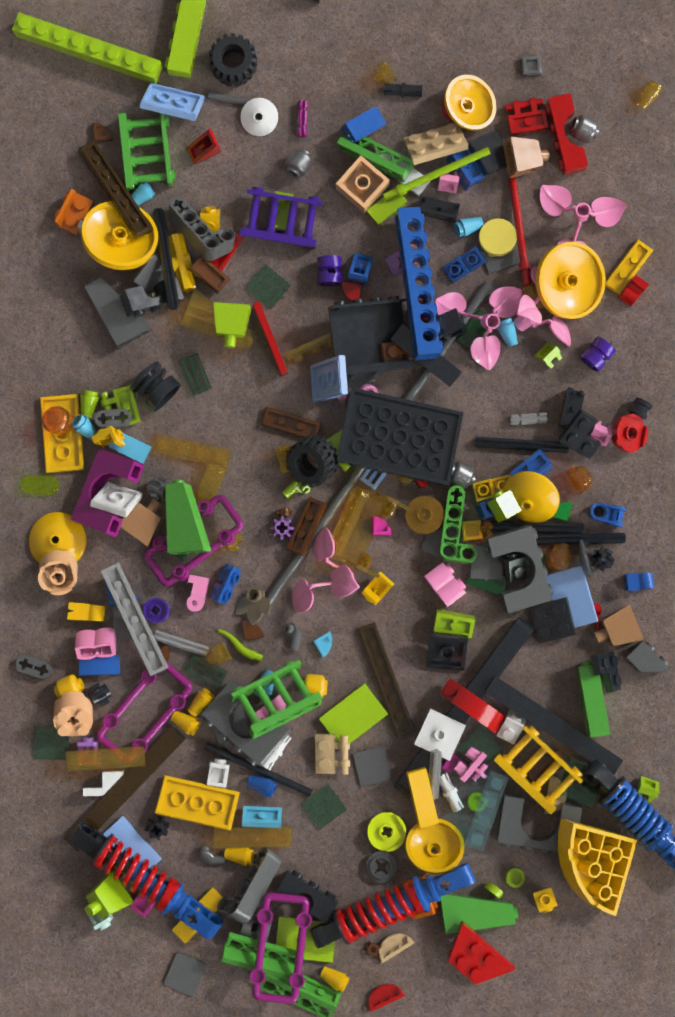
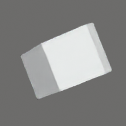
(109, 778)

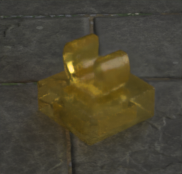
(385, 73)
(233, 547)
(219, 654)

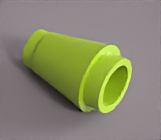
(88, 402)

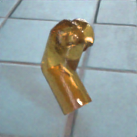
(485, 528)

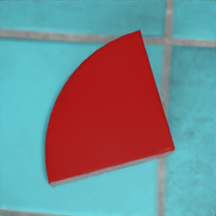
(351, 290)

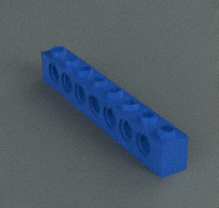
(421, 348)

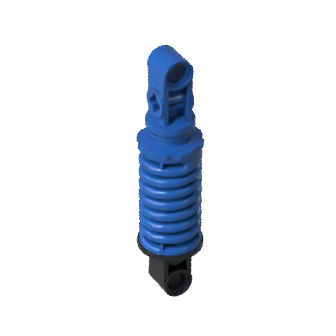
(632, 811)

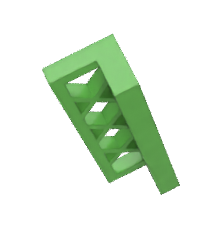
(378, 162)
(243, 956)
(312, 990)

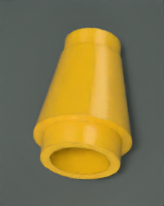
(201, 702)
(186, 722)
(242, 855)
(335, 978)

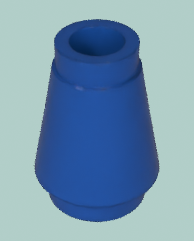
(263, 786)

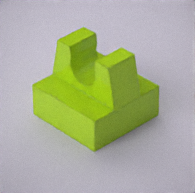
(547, 354)
(648, 787)

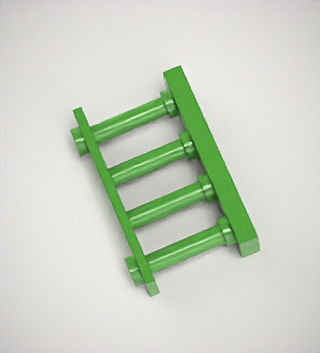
(131, 161)
(276, 718)

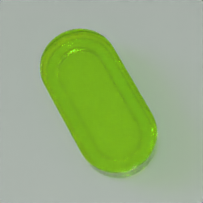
(40, 485)

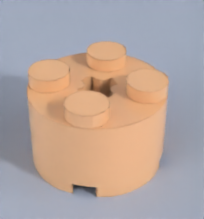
(57, 572)
(73, 714)

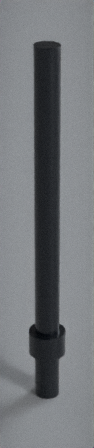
(224, 754)

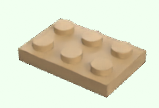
(435, 143)

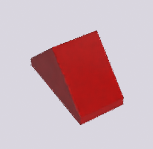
(203, 147)

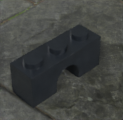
(137, 302)
(323, 903)

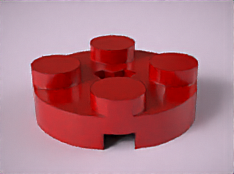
(620, 433)

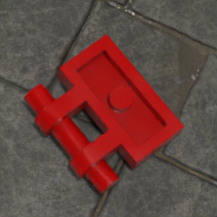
(528, 121)

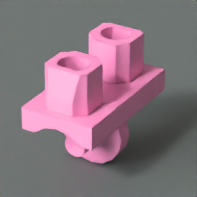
(477, 758)

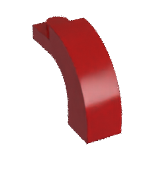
(472, 705)

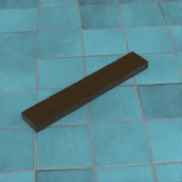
(115, 190)
(386, 679)

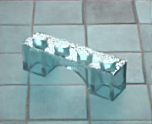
(486, 810)

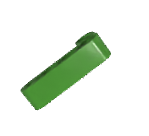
(455, 524)

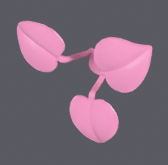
(557, 198)
(504, 300)
(530, 316)
(342, 577)

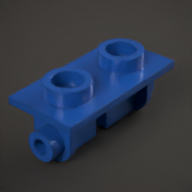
(230, 576)

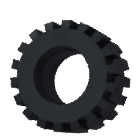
(229, 45)
(301, 467)

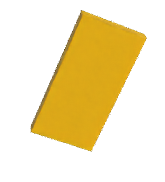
(65, 451)
(197, 803)

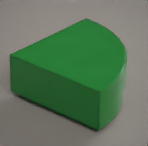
(563, 511)

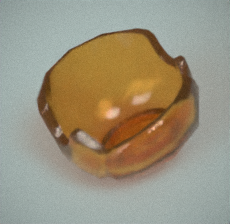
(57, 420)

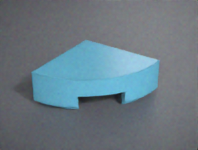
(324, 643)

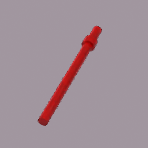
(524, 265)

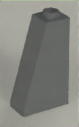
(109, 305)

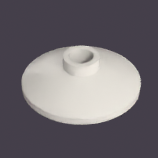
(269, 117)

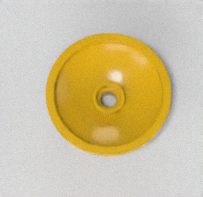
(477, 99)
(537, 492)
(59, 524)
(440, 837)

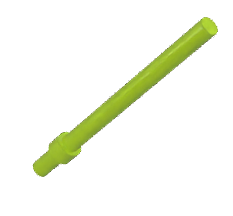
(403, 188)

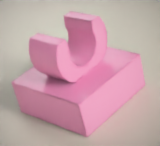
(449, 183)
(602, 433)

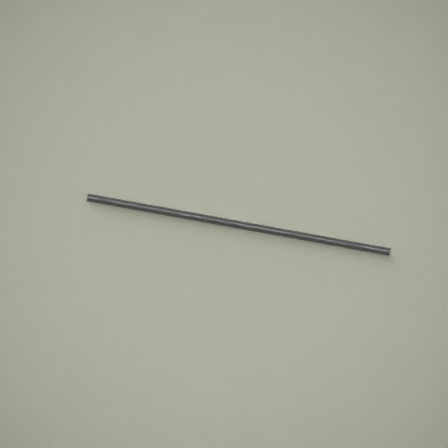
(357, 472)

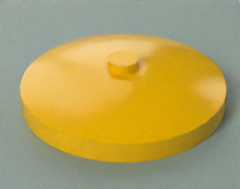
(111, 241)
(570, 280)

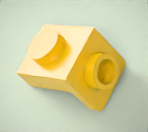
(211, 217)
(107, 435)
(377, 588)
(545, 900)

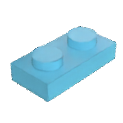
(262, 817)

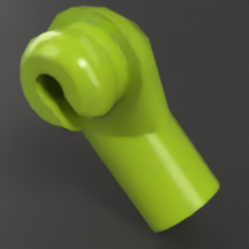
(295, 487)

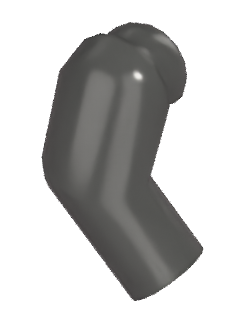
(294, 634)
(209, 858)

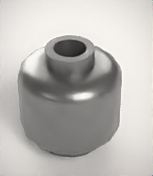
(584, 128)
(298, 163)
(462, 475)

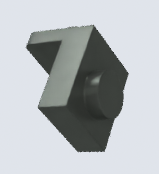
(514, 566)

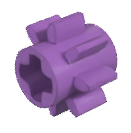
(278, 524)

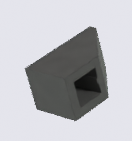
(645, 660)

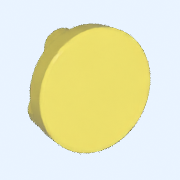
(497, 237)

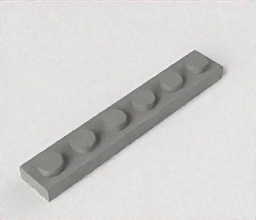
(134, 619)

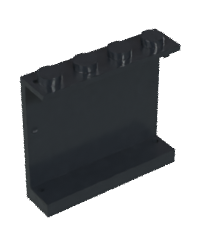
(361, 328)

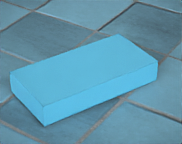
(133, 449)

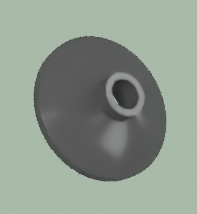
(582, 558)

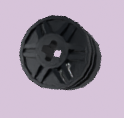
(151, 383)

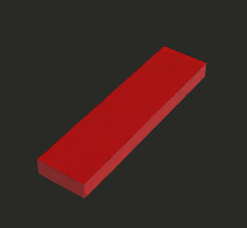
(270, 338)

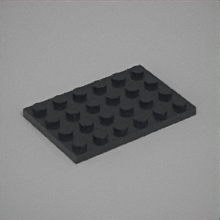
(399, 437)

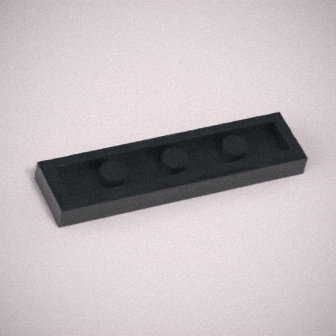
(439, 367)

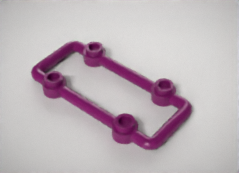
(225, 537)
(176, 703)
(296, 979)

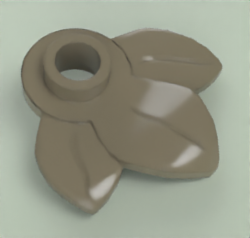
(252, 606)

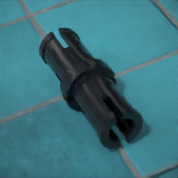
(403, 90)

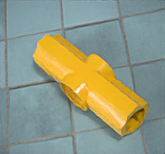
(181, 262)

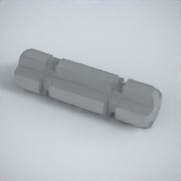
(530, 418)

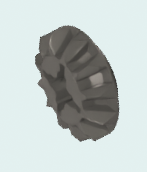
(380, 876)

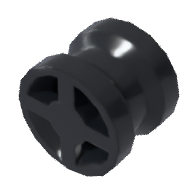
(640, 408)

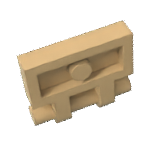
(326, 754)

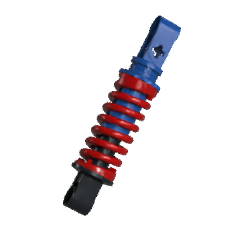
(166, 893)
(392, 907)

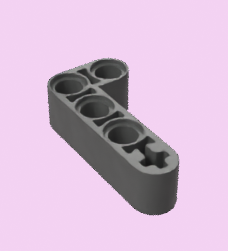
(199, 235)
(252, 888)

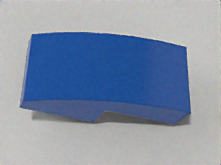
(465, 264)
(99, 666)

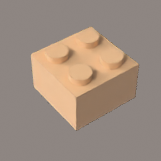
(362, 184)

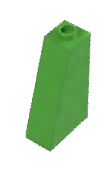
(183, 520)
(592, 701)
(475, 912)

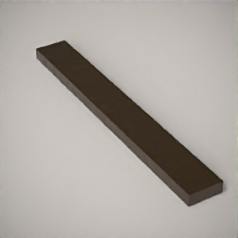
(131, 781)

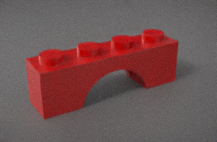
(572, 157)

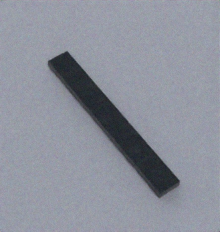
(552, 724)

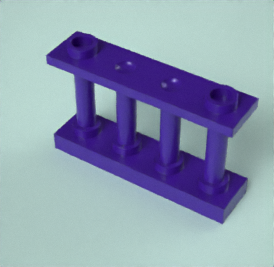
(288, 235)

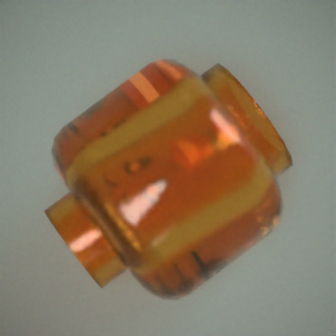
(579, 479)
(558, 557)

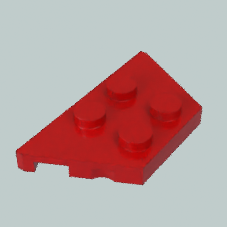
(476, 957)

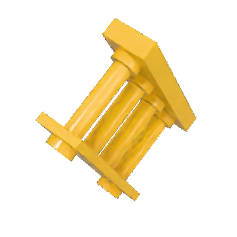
(520, 774)

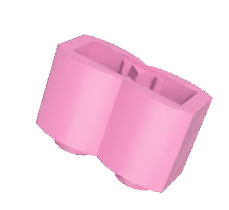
(445, 584)
(95, 643)

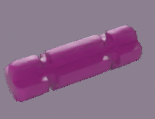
(302, 118)

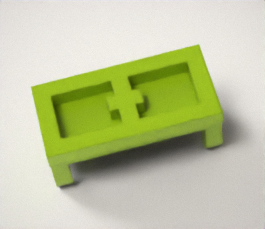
(454, 623)

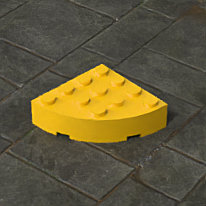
(595, 863)

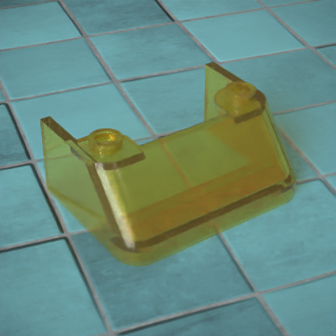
(353, 528)

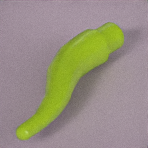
(249, 654)

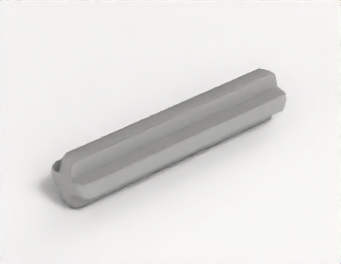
(181, 643)
(434, 772)

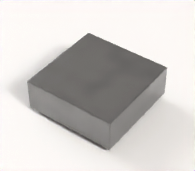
(531, 66)

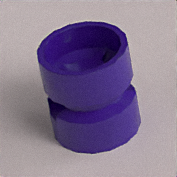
(327, 264)
(599, 352)
(156, 610)

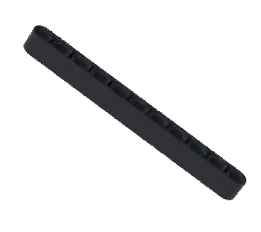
(494, 665)

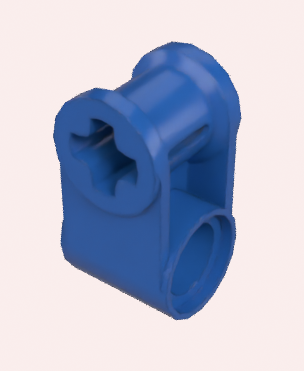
(611, 514)

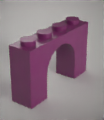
(104, 468)

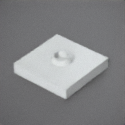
(116, 499)
(440, 733)

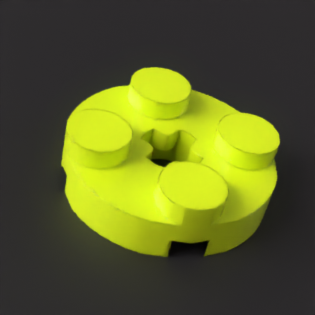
(381, 841)

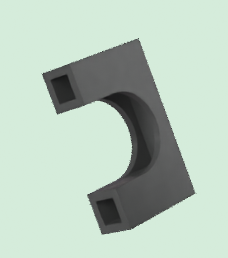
(536, 588)
(220, 715)
(511, 831)

